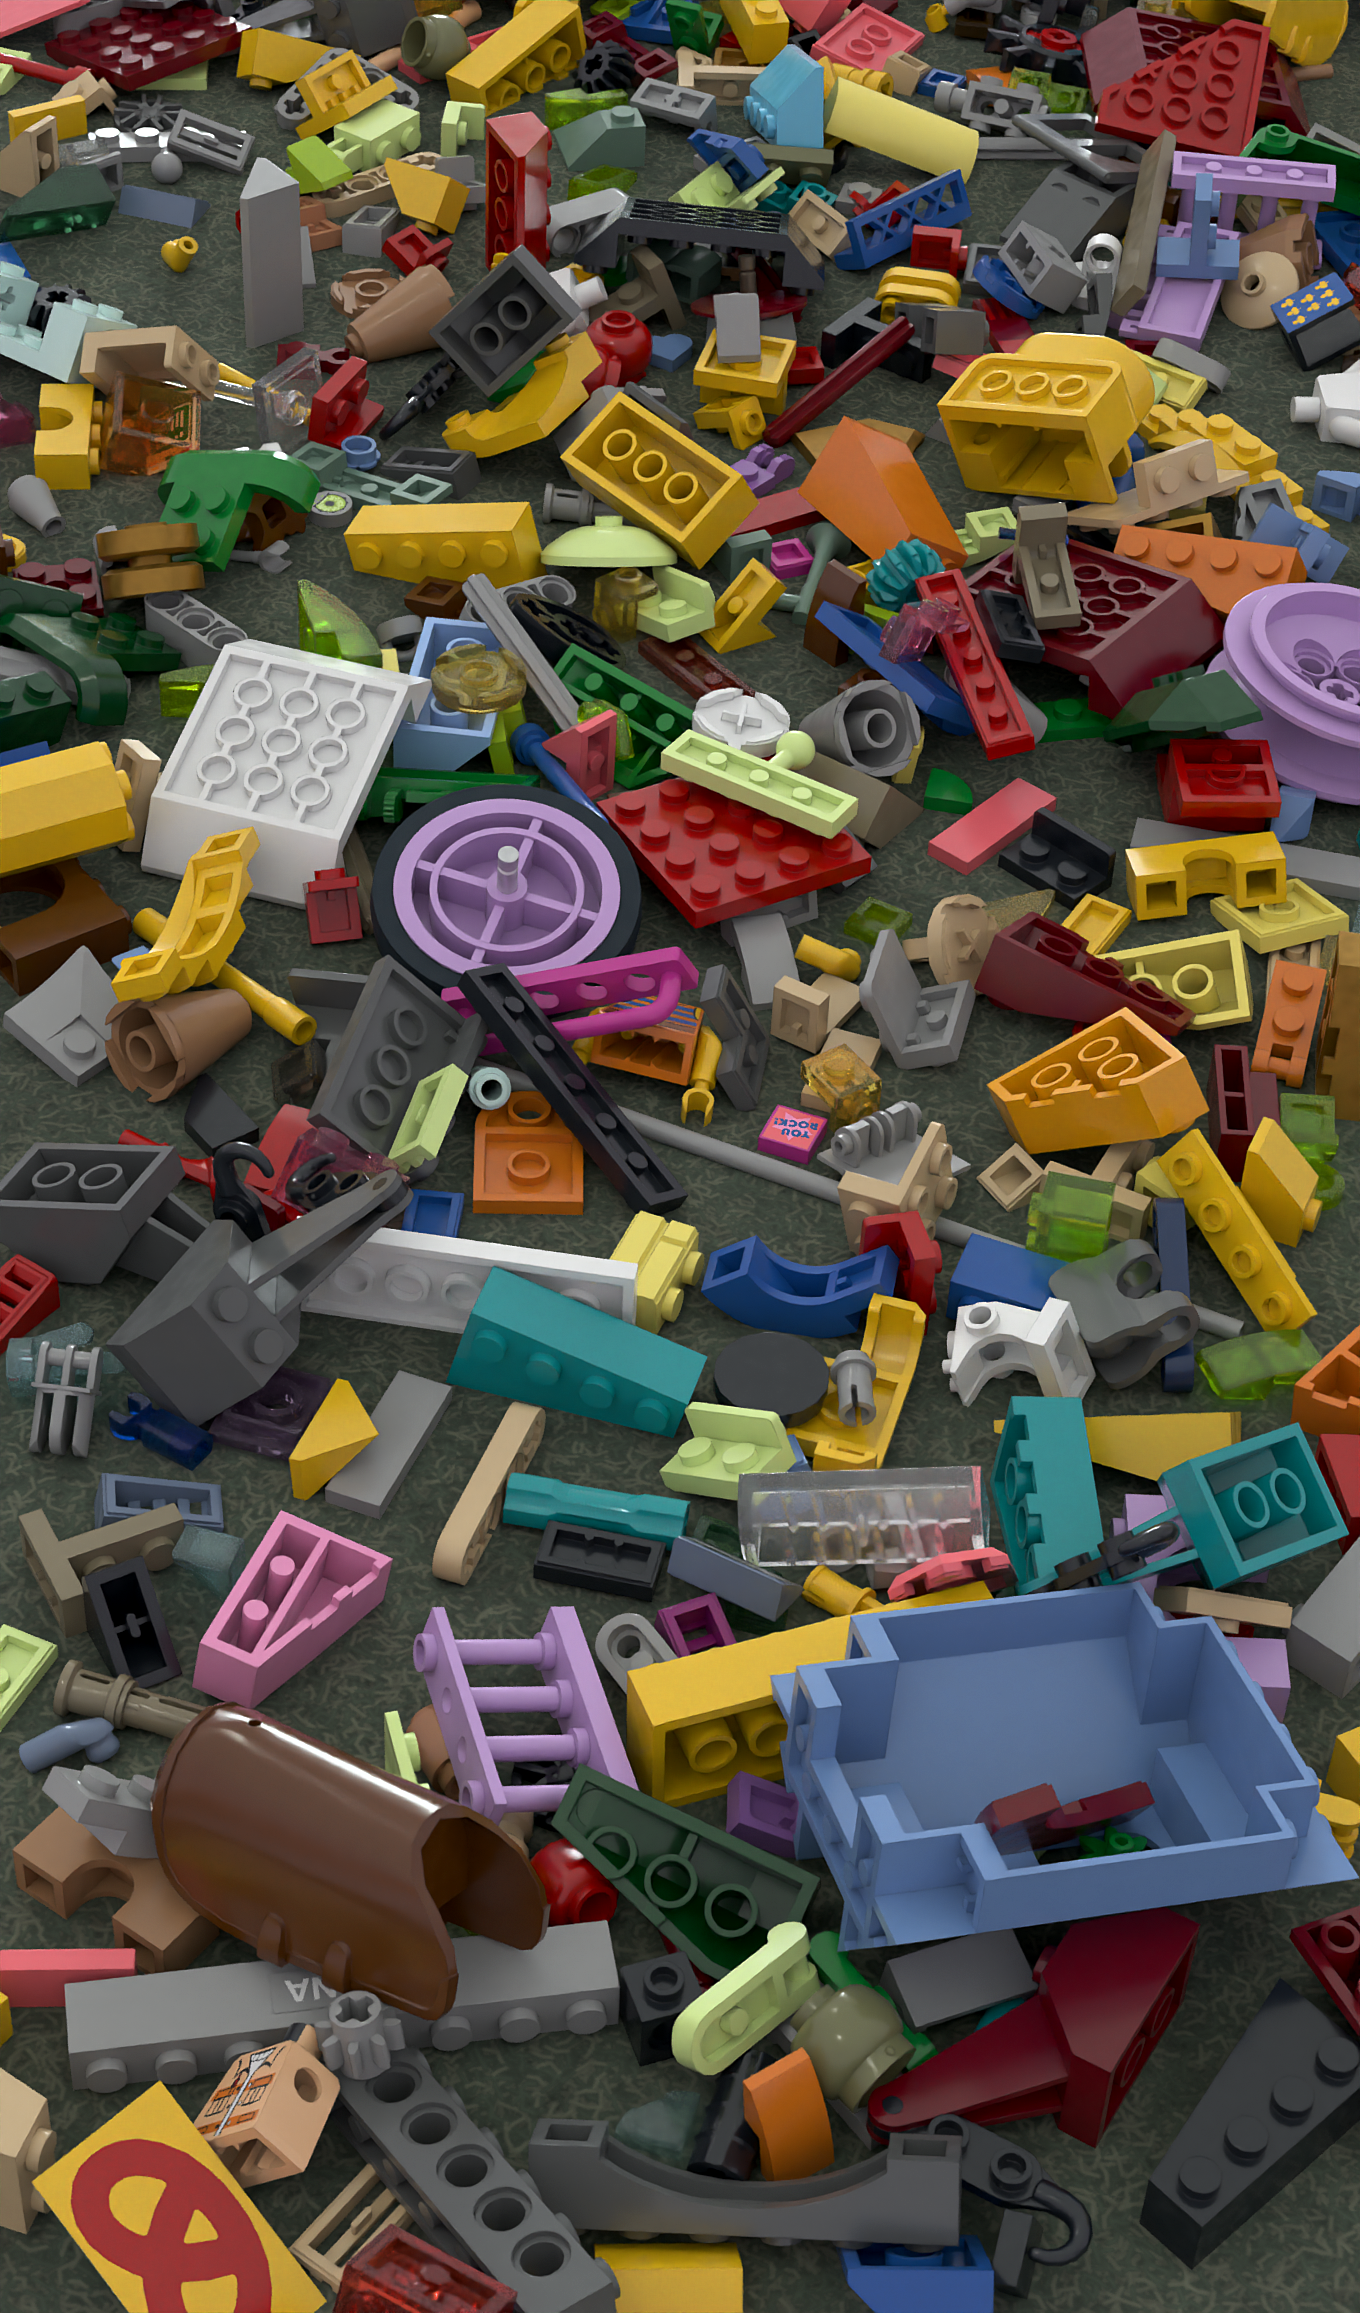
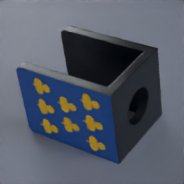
(1317, 322)

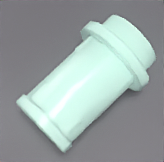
(497, 1093)

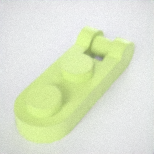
(746, 2002)

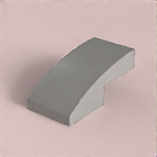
(764, 956)

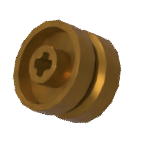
(149, 556)

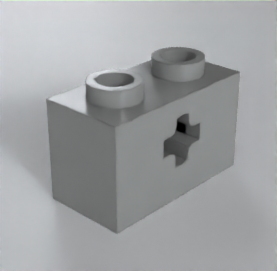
(1042, 267)

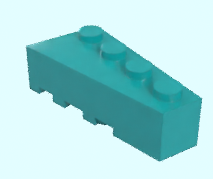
(572, 1358)
(1045, 1485)

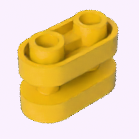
(915, 286)

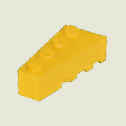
(447, 542)

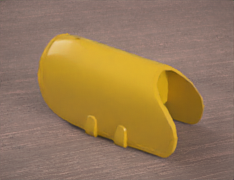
(1299, 28)

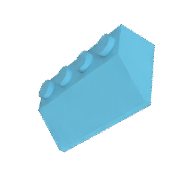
(788, 100)

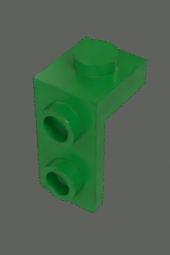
(693, 26)

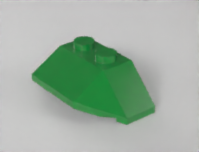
(652, 716)

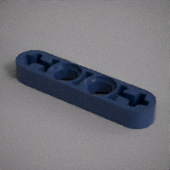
(1171, 1248)

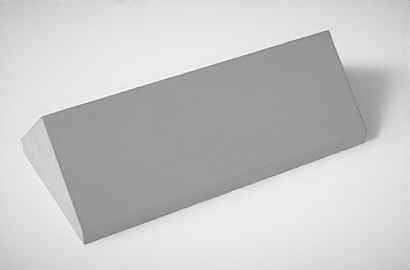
(271, 255)

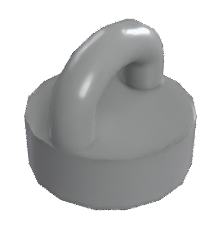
(400, 631)

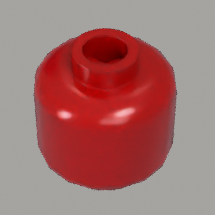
(573, 1885)

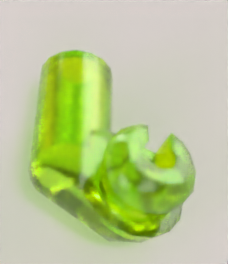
(624, 745)

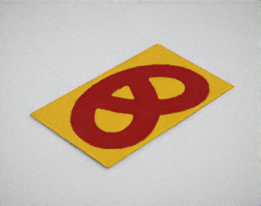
(171, 2219)

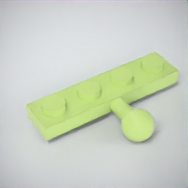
(763, 783)

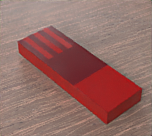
(1006, 327)

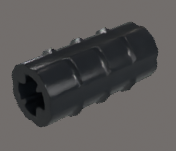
(726, 2141)

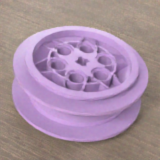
(1300, 665)

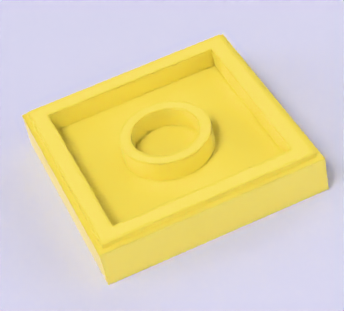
(1281, 925)

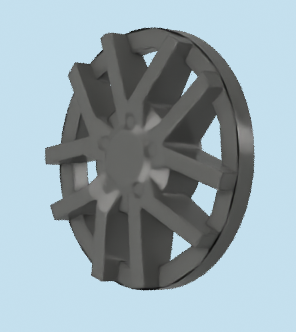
(146, 114)

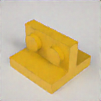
(338, 93)
(763, 378)

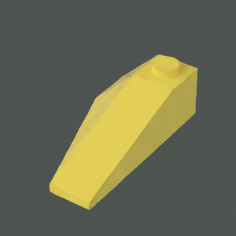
(1199, 972)

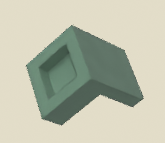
(739, 550)

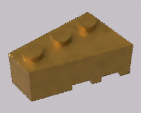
(1339, 1032)

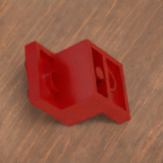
(1218, 784)

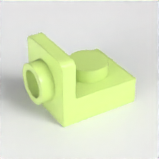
(460, 123)

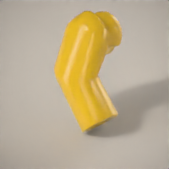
(179, 253)
(839, 962)

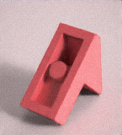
(588, 752)

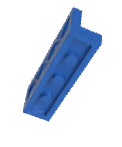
(898, 237)

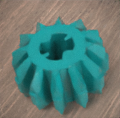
(895, 574)

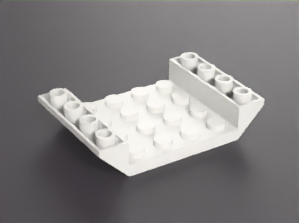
(282, 749)

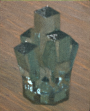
(24, 1352)

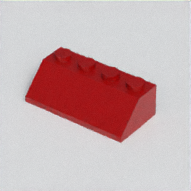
(517, 186)

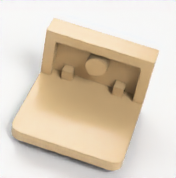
(923, 1187)

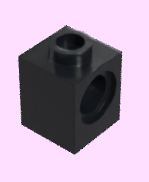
(651, 2001)

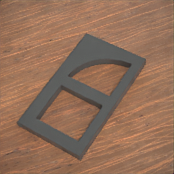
(1088, 152)

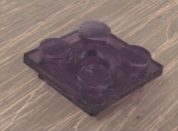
(271, 1431)

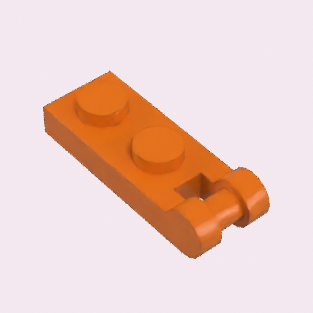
(1289, 1021)

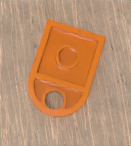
(526, 1162)

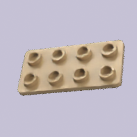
(1163, 482)

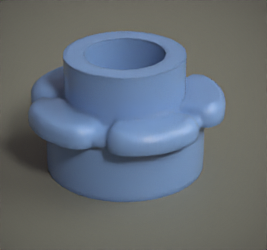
(360, 452)

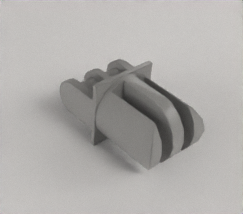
(65, 1399)

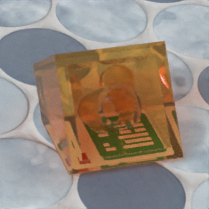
(147, 424)

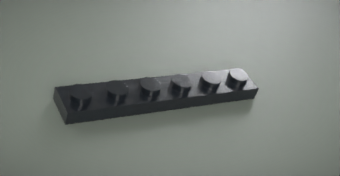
(572, 1090)

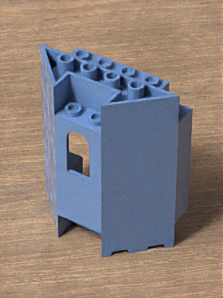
(1025, 1692)

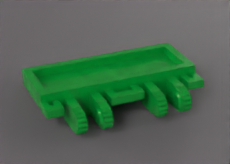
(424, 785)

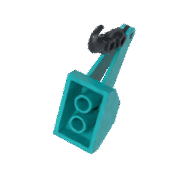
(1235, 1512)

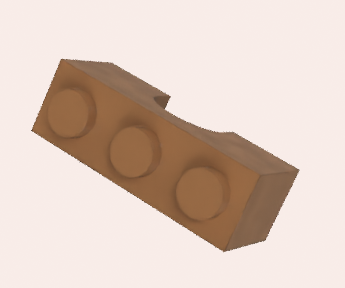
(69, 1866)

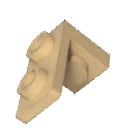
(808, 1013)

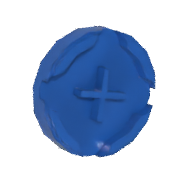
(1004, 287)

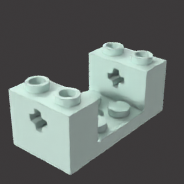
(63, 339)

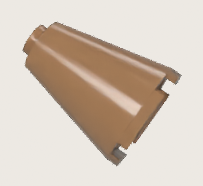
(401, 318)
(173, 1038)

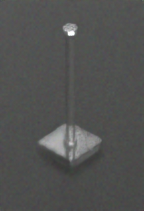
(280, 399)

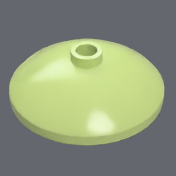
(608, 545)

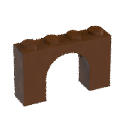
(81, 916)

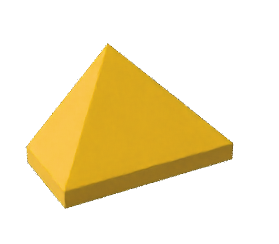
(330, 1441)

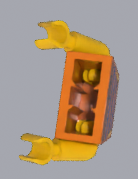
(672, 1051)

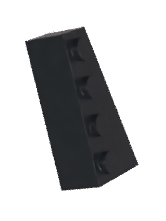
(1257, 2127)

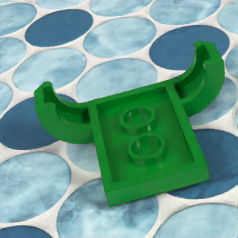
(217, 491)

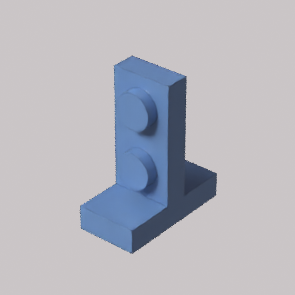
(1201, 254)
(1317, 549)

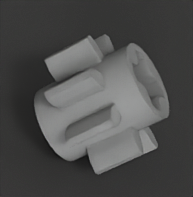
(359, 2035)

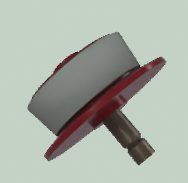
(774, 305)

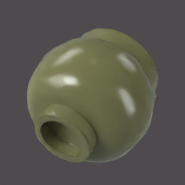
(434, 45)
(851, 2042)

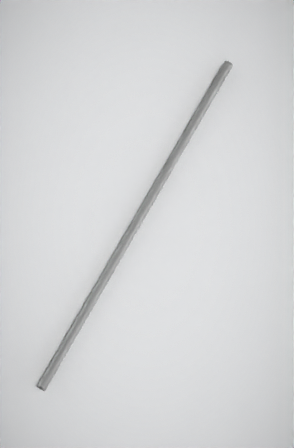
(812, 1183)

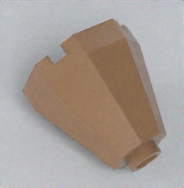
(1290, 237)

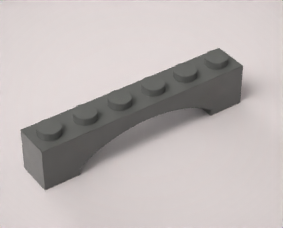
(894, 2197)

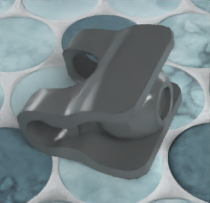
(1117, 1326)

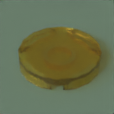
(478, 679)

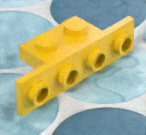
(1236, 1234)

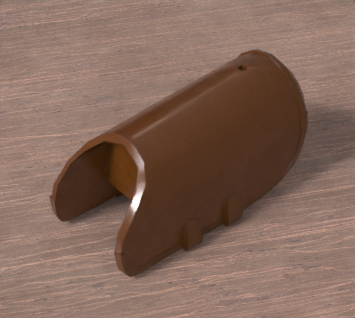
(335, 1860)

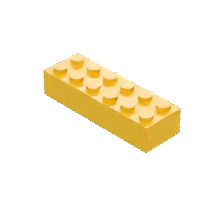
(715, 1710)

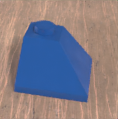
(916, 2282)

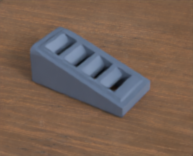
(124, 1495)

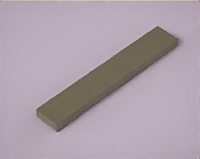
(1144, 224)

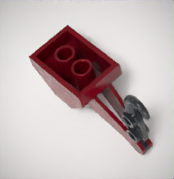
(1061, 2053)

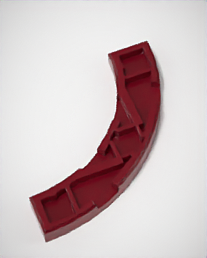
(1037, 1819)

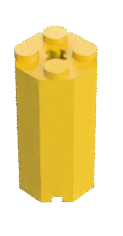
(62, 807)

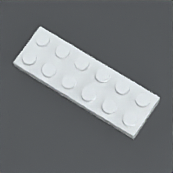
(438, 1279)

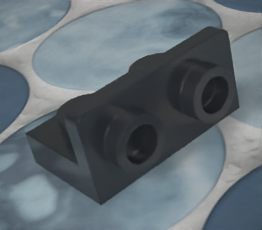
(1060, 859)

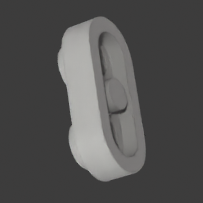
(620, 1636)

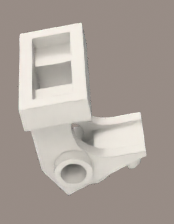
(1026, 1340)

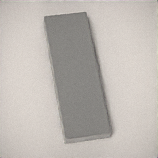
(404, 1424)

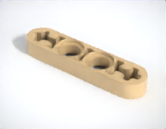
(367, 187)
(484, 1496)

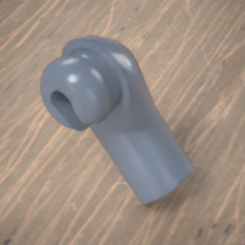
(66, 1739)

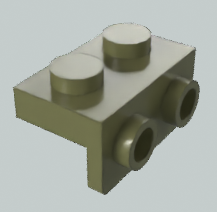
(798, 163)

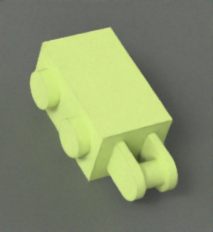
(375, 134)

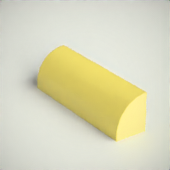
(899, 130)

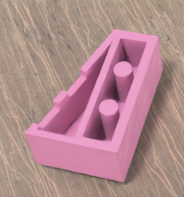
(287, 1609)

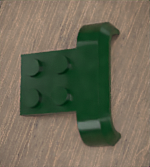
(93, 655)

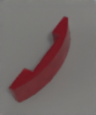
(647, 64)

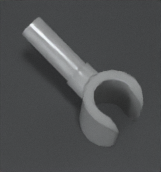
(267, 559)

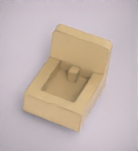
(92, 91)

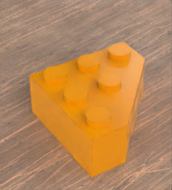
(1100, 1089)

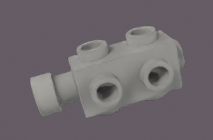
(987, 92)

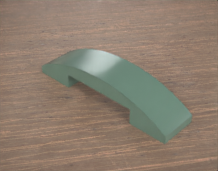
(364, 488)

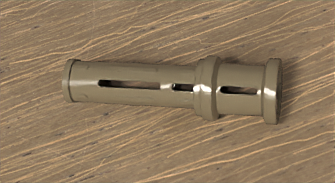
(120, 1701)

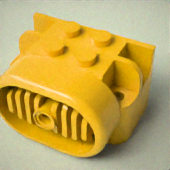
(1049, 417)

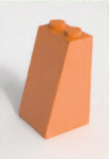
(878, 494)

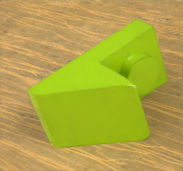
(315, 166)

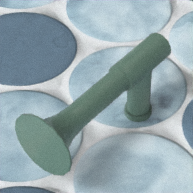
(827, 544)

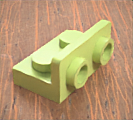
(679, 608)
(726, 1445)

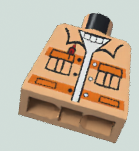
(270, 2109)

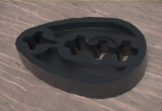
(557, 626)

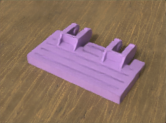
(1173, 305)

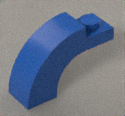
(793, 1297)

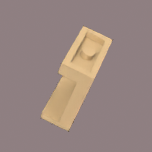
(151, 353)

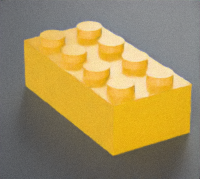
(660, 479)

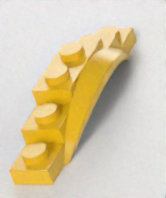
(1232, 448)
(201, 924)

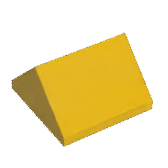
(676, 2277)

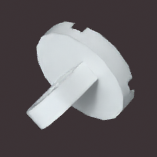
(741, 720)

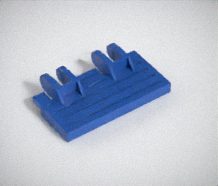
(926, 688)

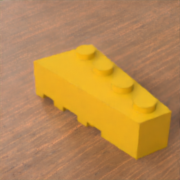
(521, 56)

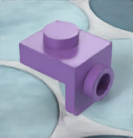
(762, 1814)

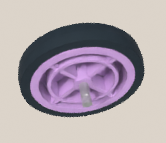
(506, 882)

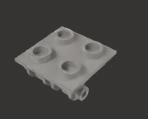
(881, 1145)

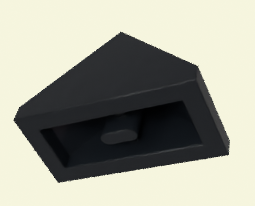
(129, 1623)

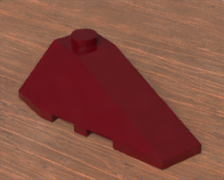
(1049, 973)

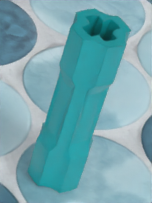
(536, 1499)

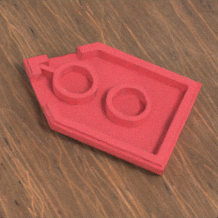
(953, 1571)

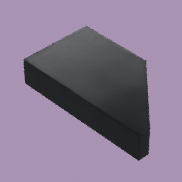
(216, 1119)

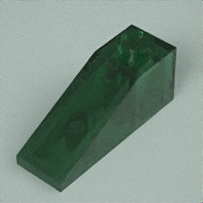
(64, 202)

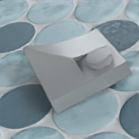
(67, 1018)

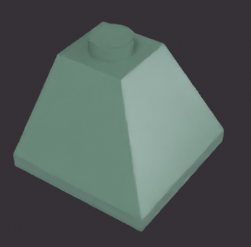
(602, 138)

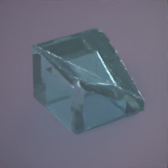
(212, 1558)

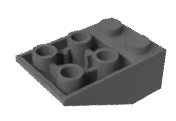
(1076, 208)

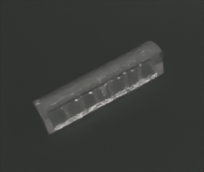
(861, 1515)

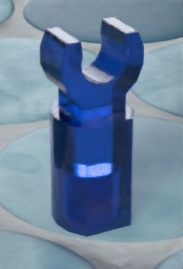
(162, 1432)

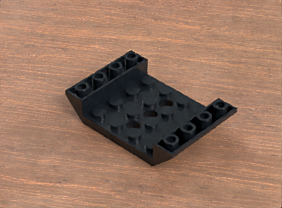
(714, 225)

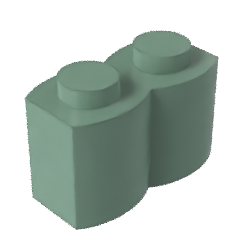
(691, 271)

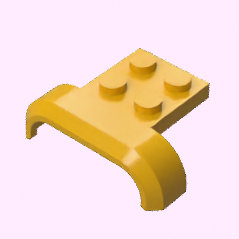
(894, 1345)

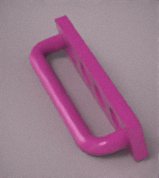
(668, 972)

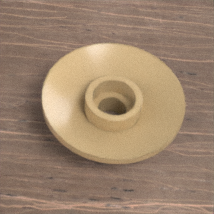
(1252, 307)

